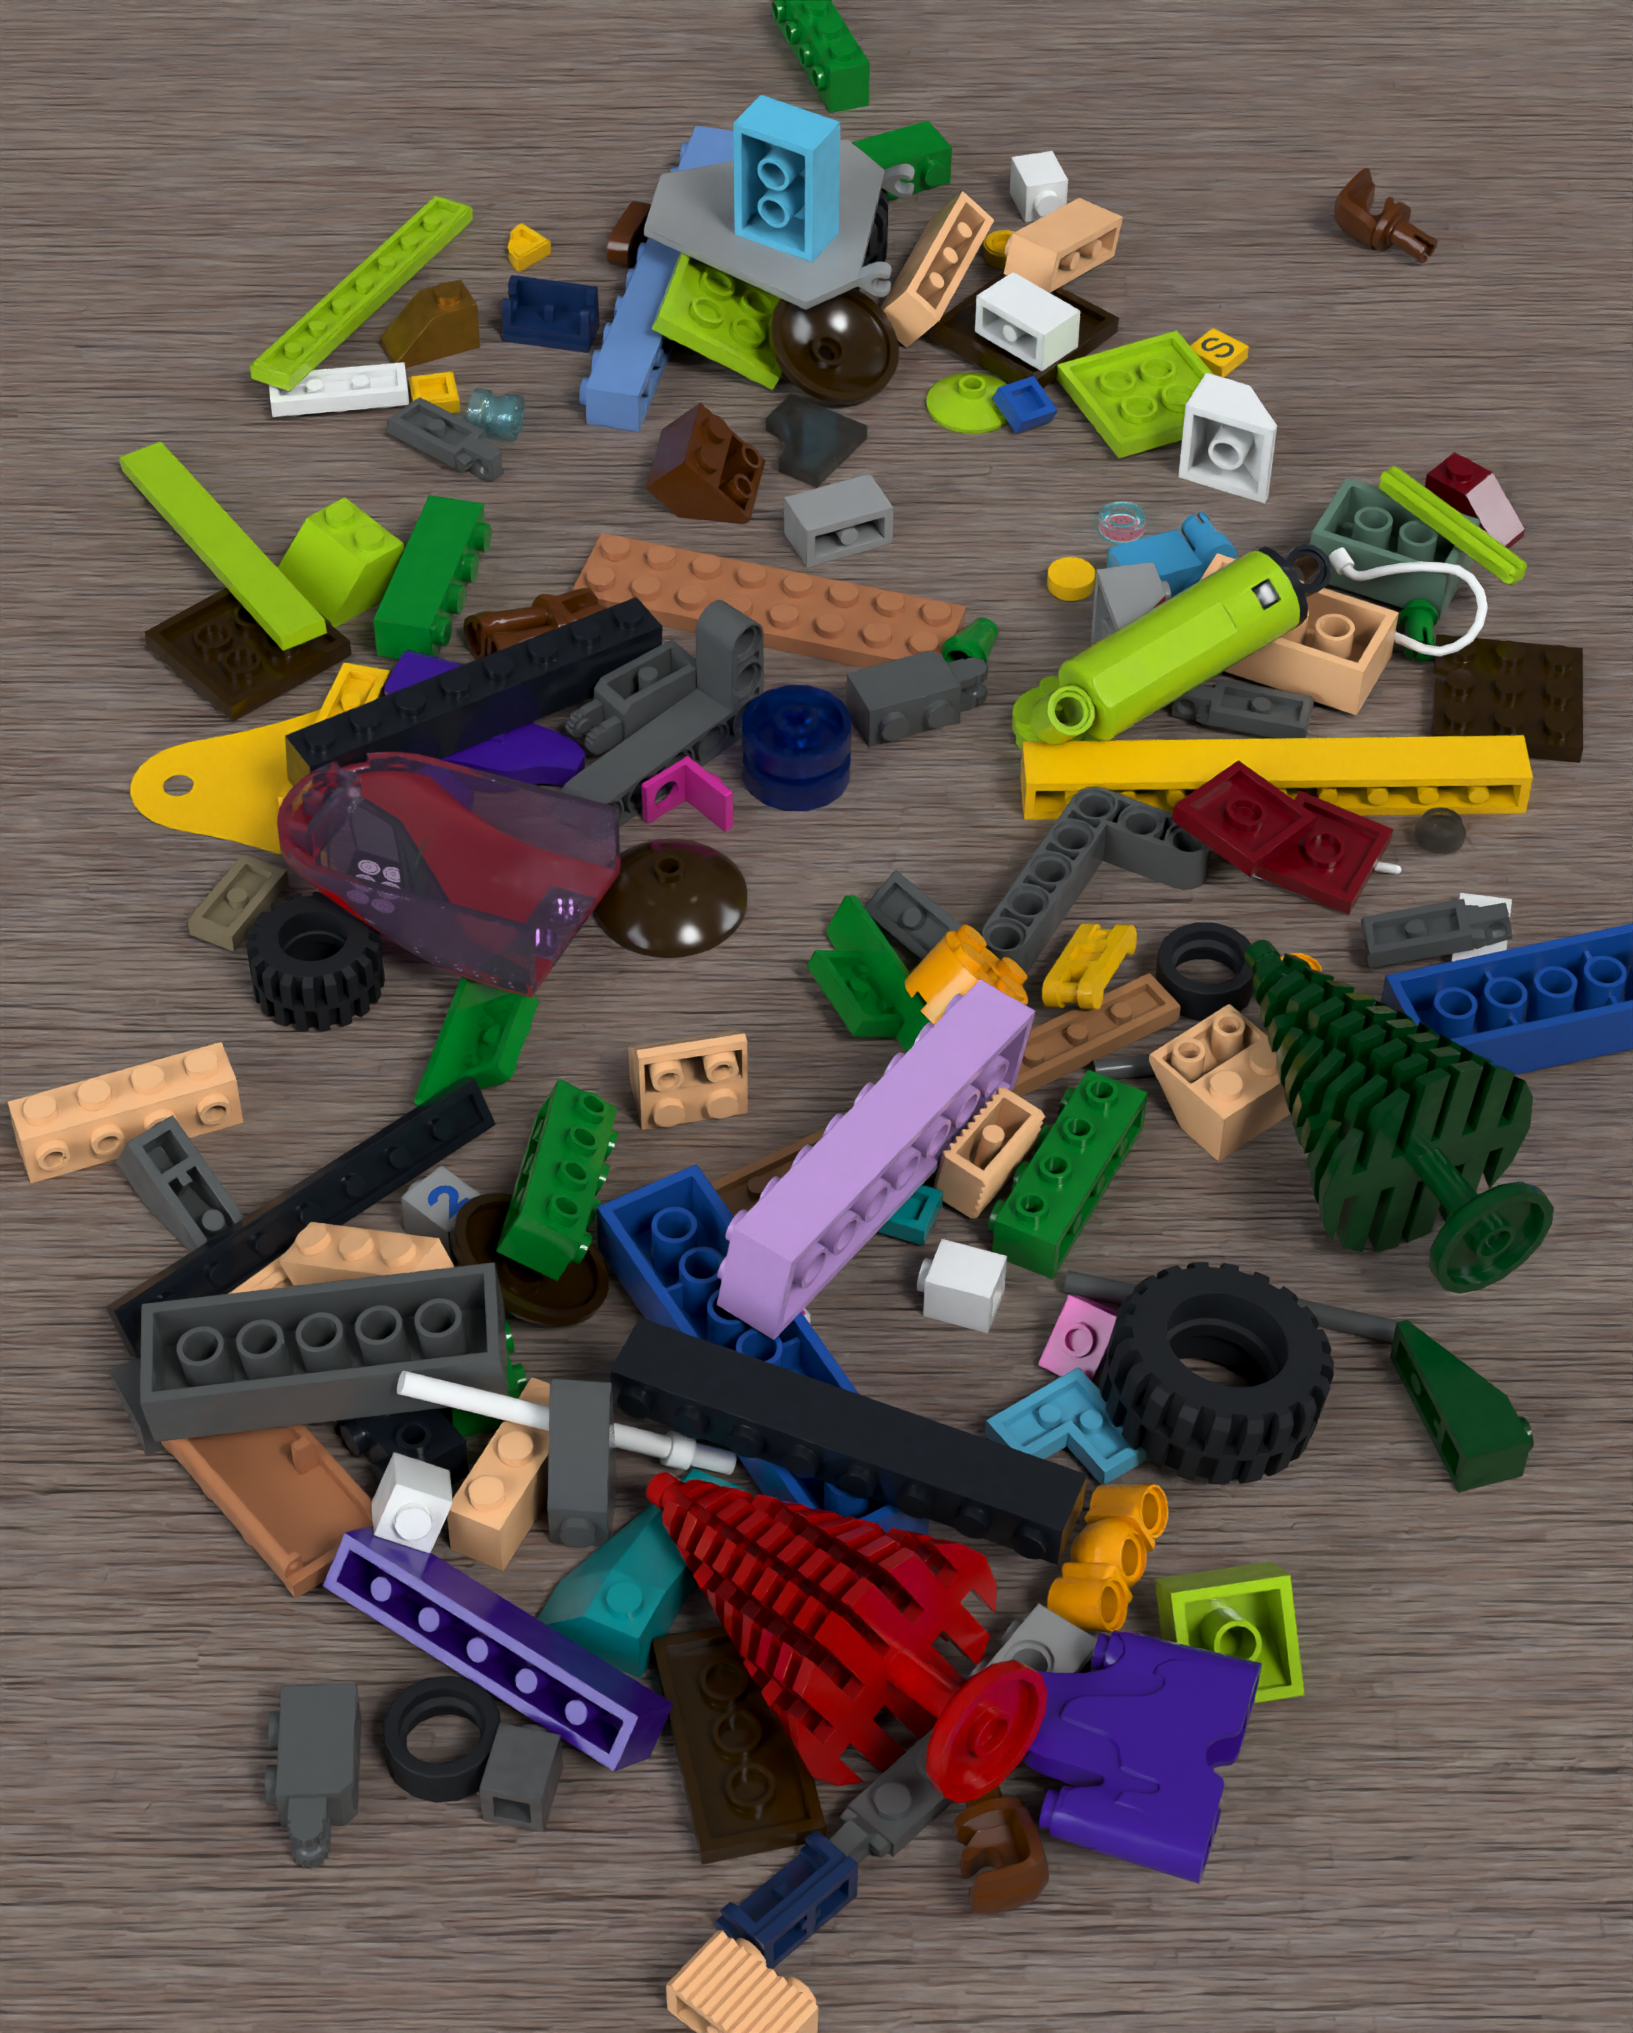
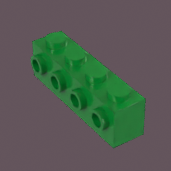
(825, 51)
(432, 578)
(1068, 1173)
(559, 1181)

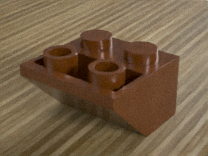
(705, 469)

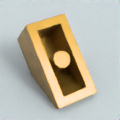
(433, 326)

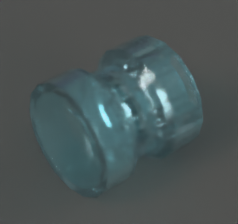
(498, 414)

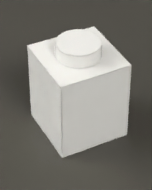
(1037, 185)
(962, 1285)
(411, 1502)

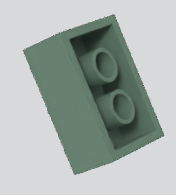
(1384, 533)

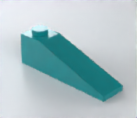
(626, 1591)

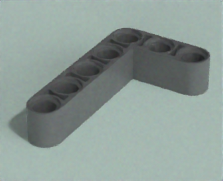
(696, 726)
(1090, 830)

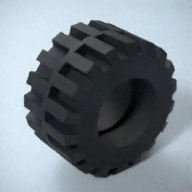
(314, 963)

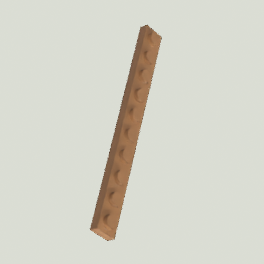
(1049, 1054)

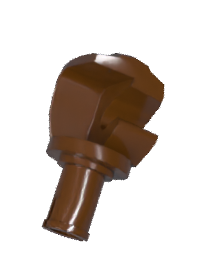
(1380, 230)
(1004, 1837)

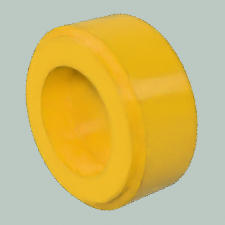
(994, 248)
(1071, 579)

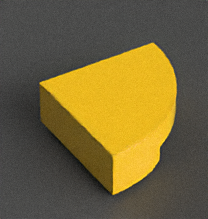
(526, 247)

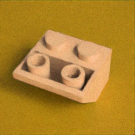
(689, 1079)
(1221, 1082)

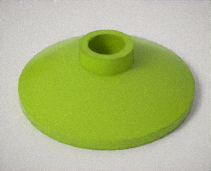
(966, 403)

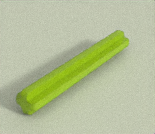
(1453, 526)

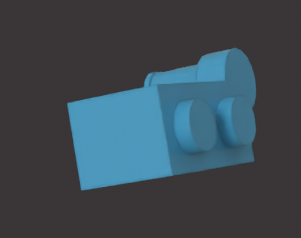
(1175, 558)

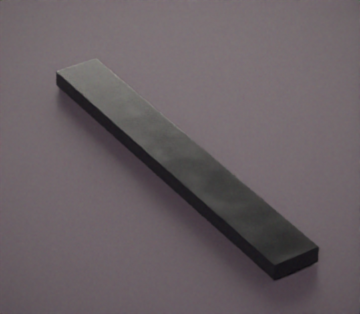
(325, 1197)

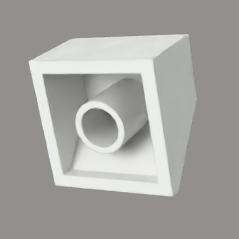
(1228, 439)

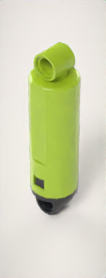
(1181, 643)

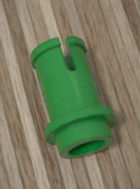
(1418, 621)

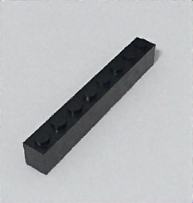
(483, 695)
(848, 1441)

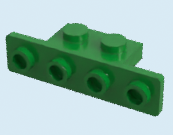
(867, 978)
(478, 1038)

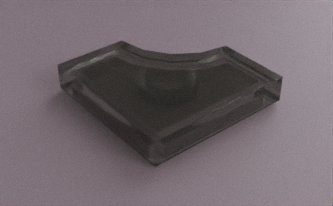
(813, 439)

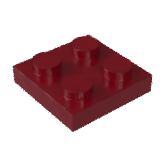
(1243, 818)
(1333, 859)

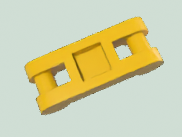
(1088, 965)

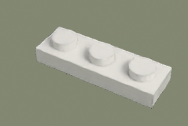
(343, 390)

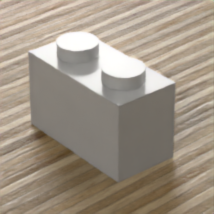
(838, 520)

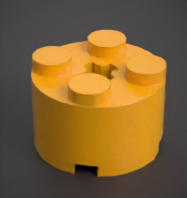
(957, 966)

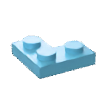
(1068, 1415)

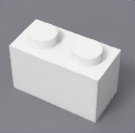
(1027, 321)

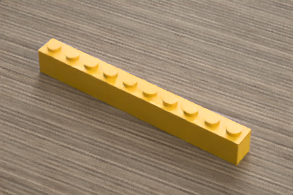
(1354, 773)

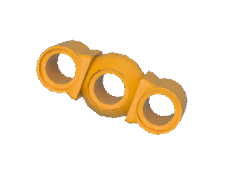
(1109, 1556)

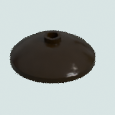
(849, 334)
(673, 899)
(525, 1291)

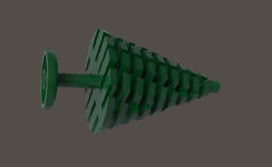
(1400, 1125)

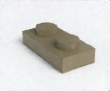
(237, 902)

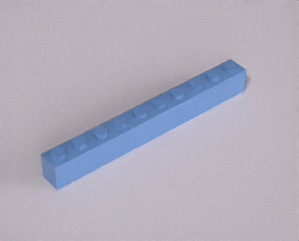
(632, 353)

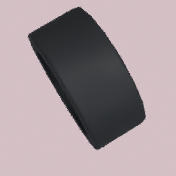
(1210, 942)
(436, 1698)

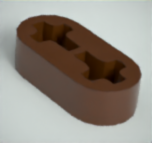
(628, 235)

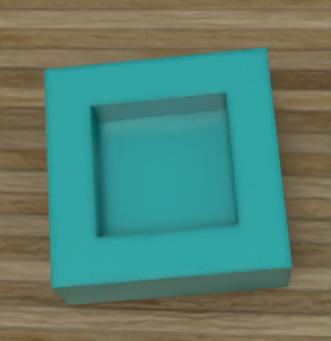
(916, 1216)

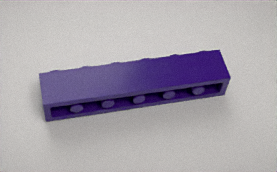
(500, 1648)

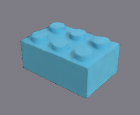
(786, 177)

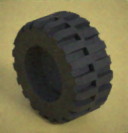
(1204, 1424)

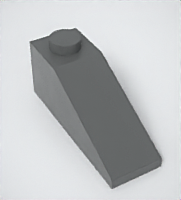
(178, 1184)
(581, 1463)

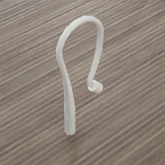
(1344, 565)

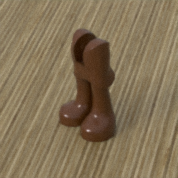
(497, 630)

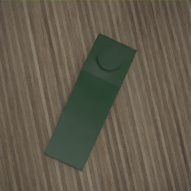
(1462, 1412)

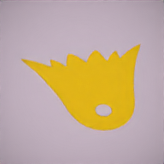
(232, 788)

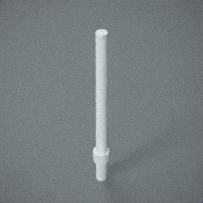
(672, 1449)

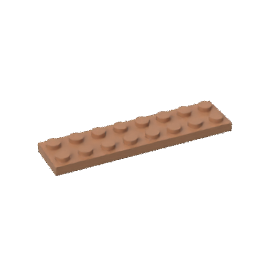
(794, 608)

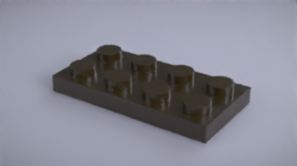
(733, 1755)

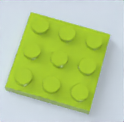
(720, 319)
(1136, 391)

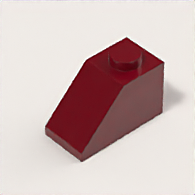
(1476, 494)

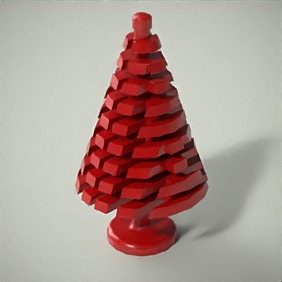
(846, 1627)

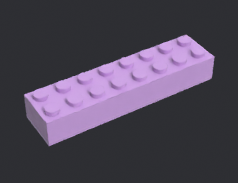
(870, 1159)

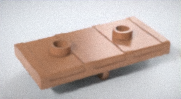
(280, 1496)

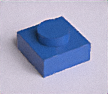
(1024, 404)

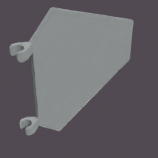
(696, 217)

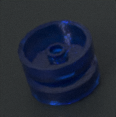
(796, 747)

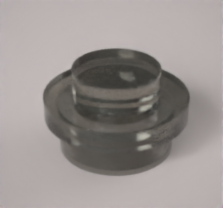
(1440, 831)

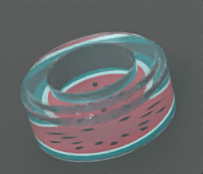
(1121, 522)

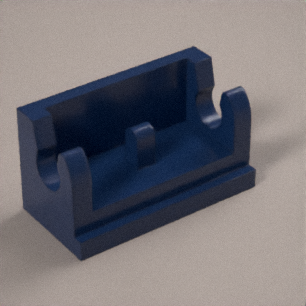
(550, 314)
(794, 1901)

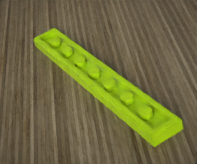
(361, 293)
(223, 546)

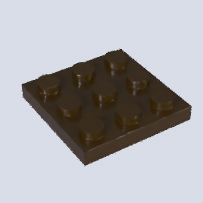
(958, 334)
(234, 658)
(1511, 692)

